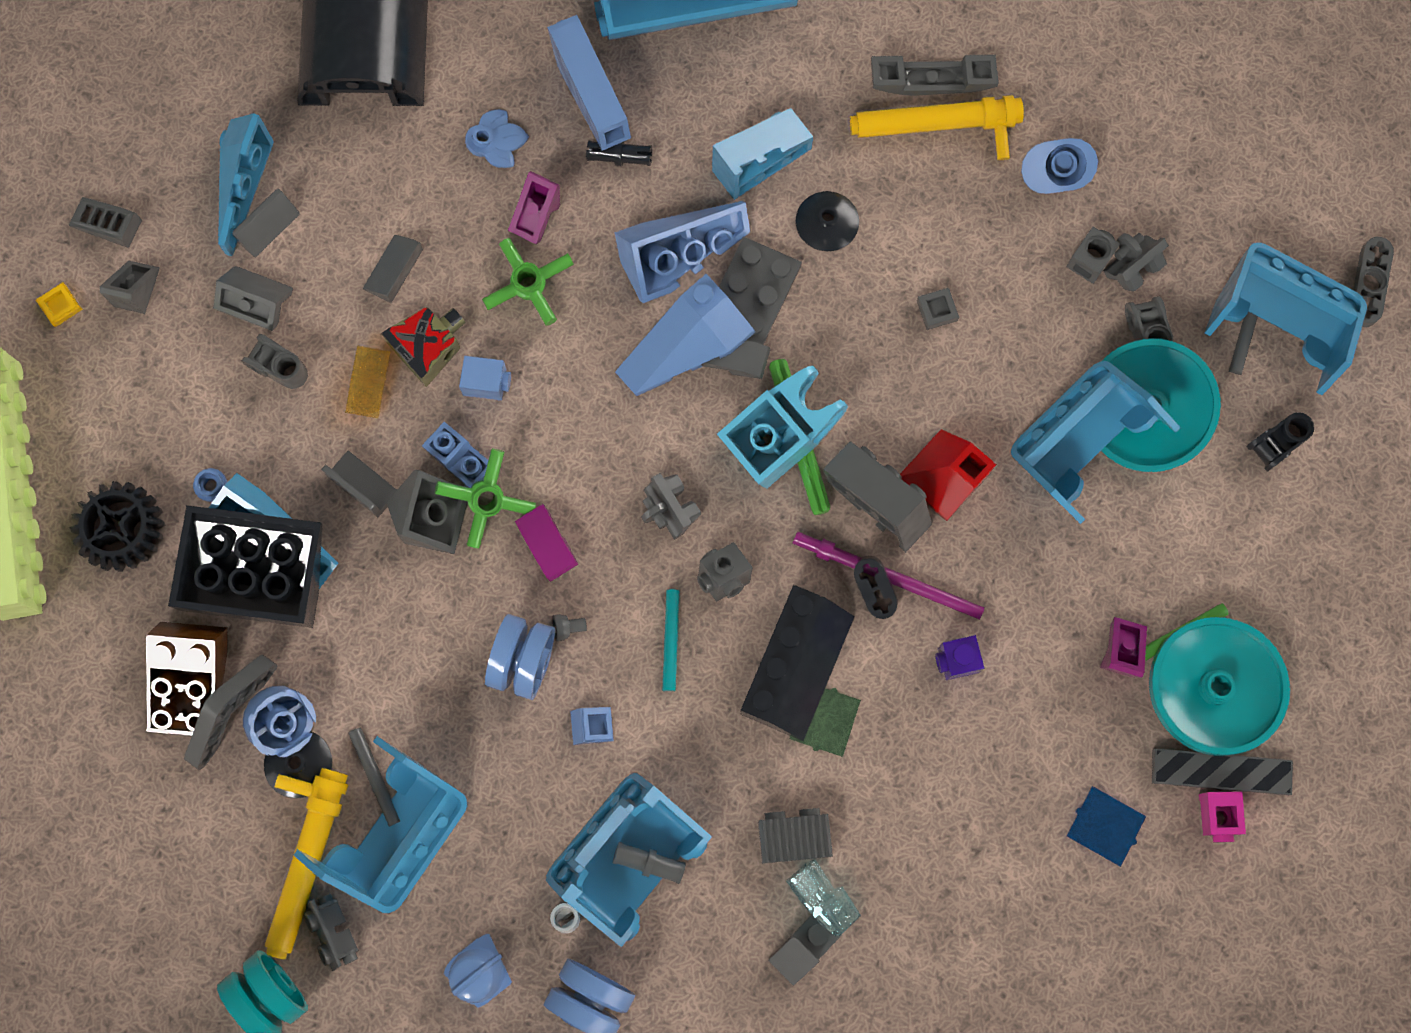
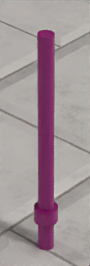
(826, 550)

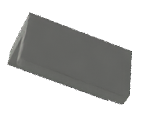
(251, 297)
(361, 483)

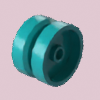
(261, 995)

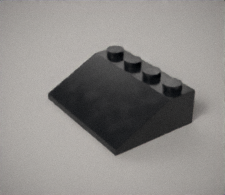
(248, 566)

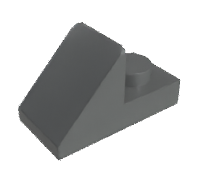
(803, 950)

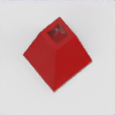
(948, 472)

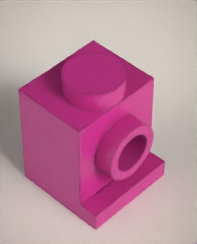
(1233, 810)

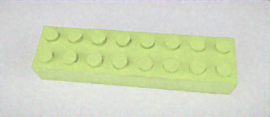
(19, 561)

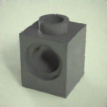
(1087, 265)

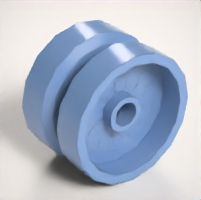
(519, 657)
(592, 994)

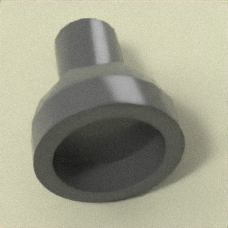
(565, 626)

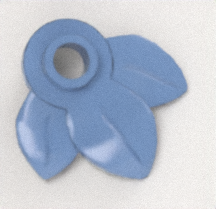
(500, 136)

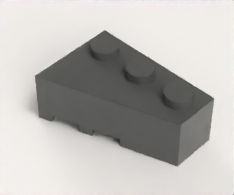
(880, 493)

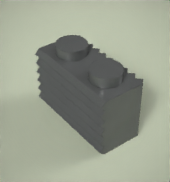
(794, 837)

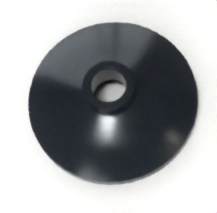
(827, 234)
(313, 758)

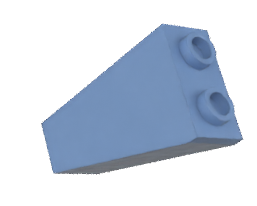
(588, 82)

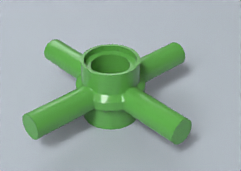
(523, 270)
(471, 495)

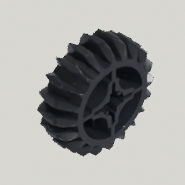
(106, 533)

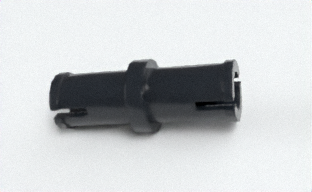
(620, 153)

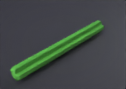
(808, 464)

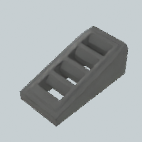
(126, 231)

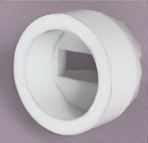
(561, 913)

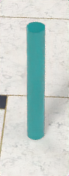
(671, 640)

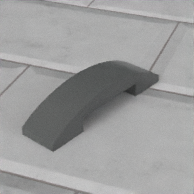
(934, 78)

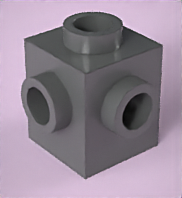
(724, 572)

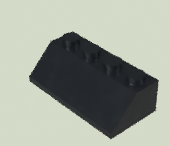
(797, 663)

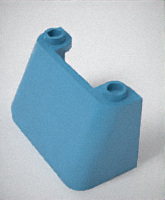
(612, 892)

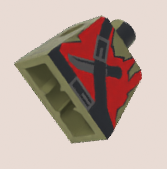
(425, 342)

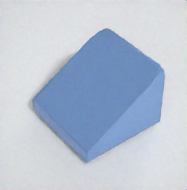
(591, 725)

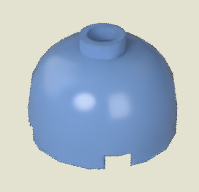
(279, 721)

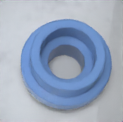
(201, 480)

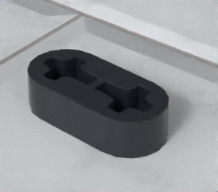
(868, 590)

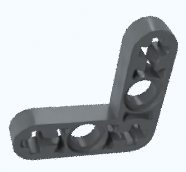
(1382, 275)
(219, 707)

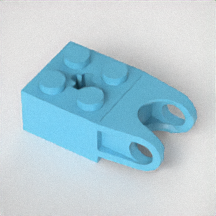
(786, 418)

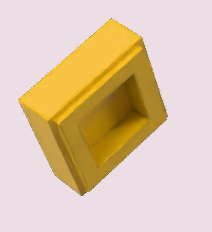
(59, 304)

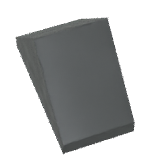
(131, 286)

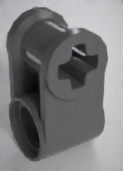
(1148, 320)
(272, 360)

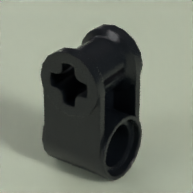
(1278, 442)

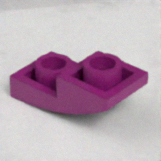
(546, 542)

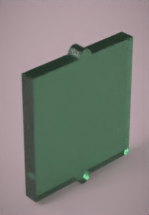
(831, 723)

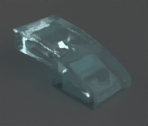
(827, 904)

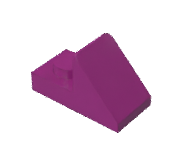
(534, 207)
(1126, 648)

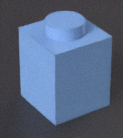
(484, 378)

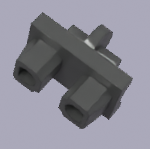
(1133, 256)
(665, 508)

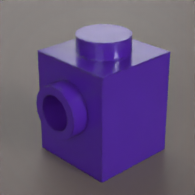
(959, 658)

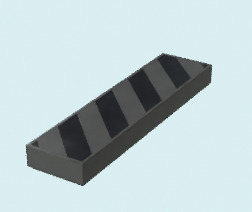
(1222, 772)

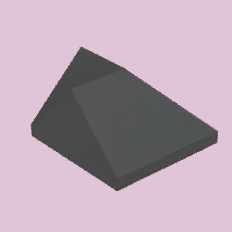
(425, 517)

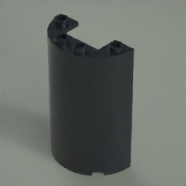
(362, 50)

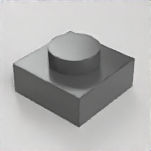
(937, 308)

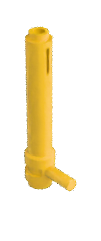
(986, 113)
(322, 808)

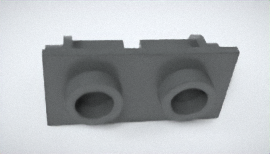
(333, 945)

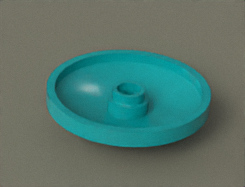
(1185, 391)
(1219, 686)

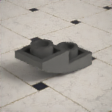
(745, 361)

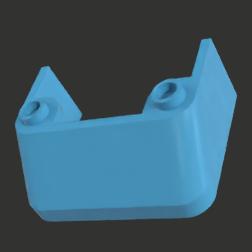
(1298, 302)
(1081, 426)
(395, 856)

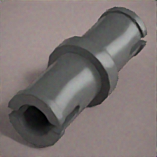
(649, 862)

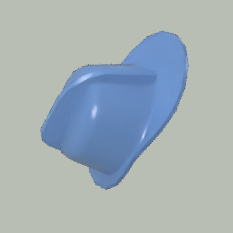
(1059, 165)
(477, 972)

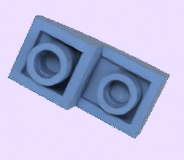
(456, 455)

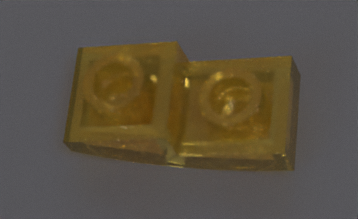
(367, 382)

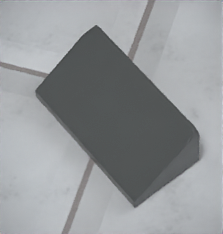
(265, 223)
(393, 267)

